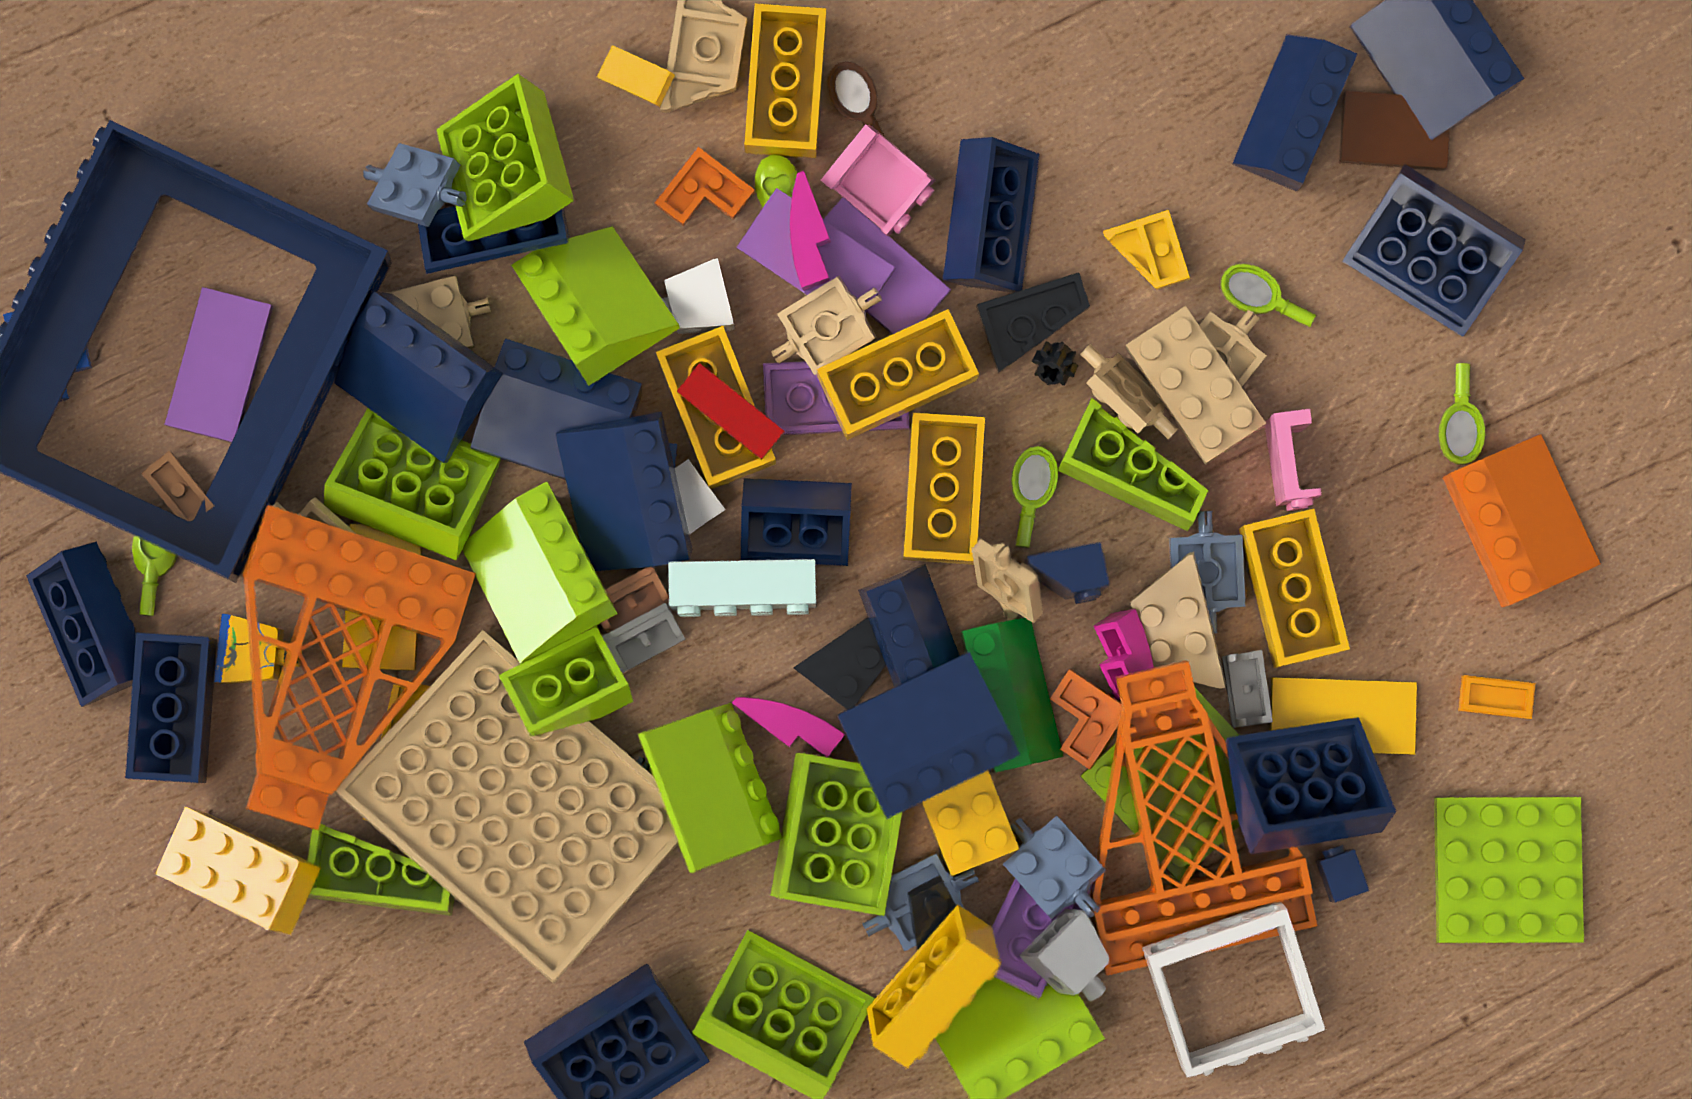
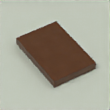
(1386, 132)

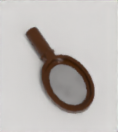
(854, 93)

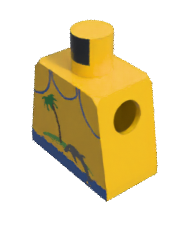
(234, 654)

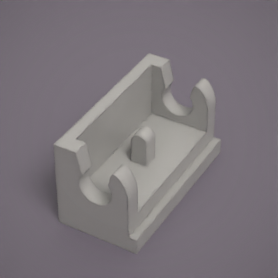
(644, 637)
(1247, 689)

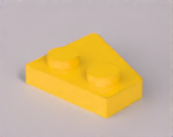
(1152, 249)

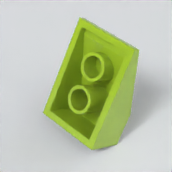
(567, 685)

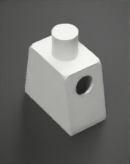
(699, 299)

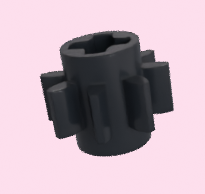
(1055, 363)

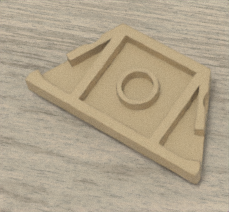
(703, 52)
(1179, 622)

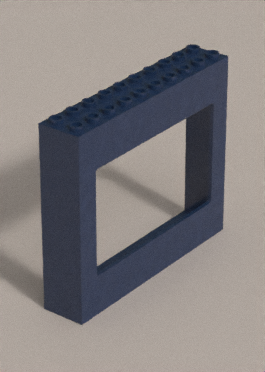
(72, 290)

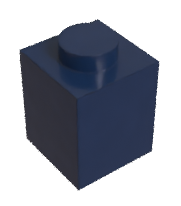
(1341, 873)

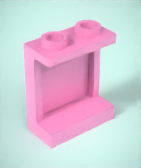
(879, 180)
(1282, 459)

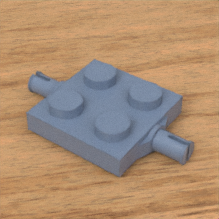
(414, 185)
(1218, 562)
(1054, 867)
(897, 911)

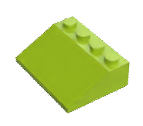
(506, 160)
(596, 301)
(407, 490)
(537, 574)
(710, 787)
(834, 838)
(783, 1016)
(1015, 1038)

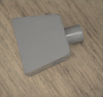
(1069, 955)

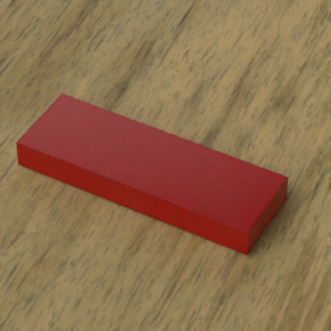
(730, 411)

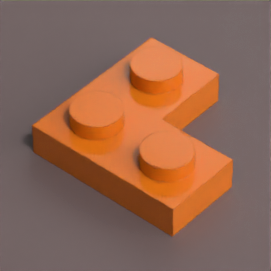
(701, 180)
(1096, 713)

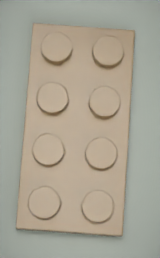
(1195, 385)

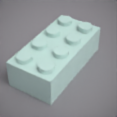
(742, 585)

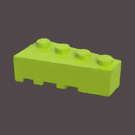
(1130, 469)
(372, 875)

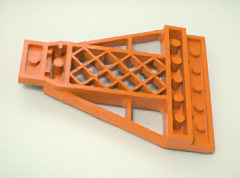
(360, 578)
(1159, 708)

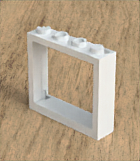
(1217, 934)

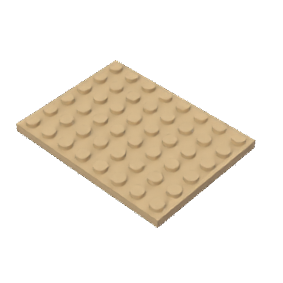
(518, 827)

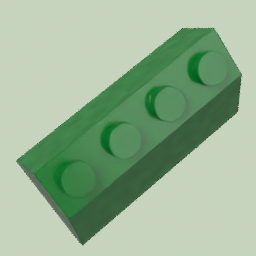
(1015, 677)

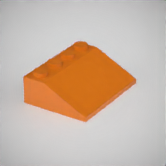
(1521, 520)

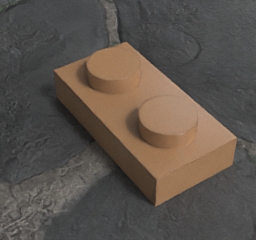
(176, 487)

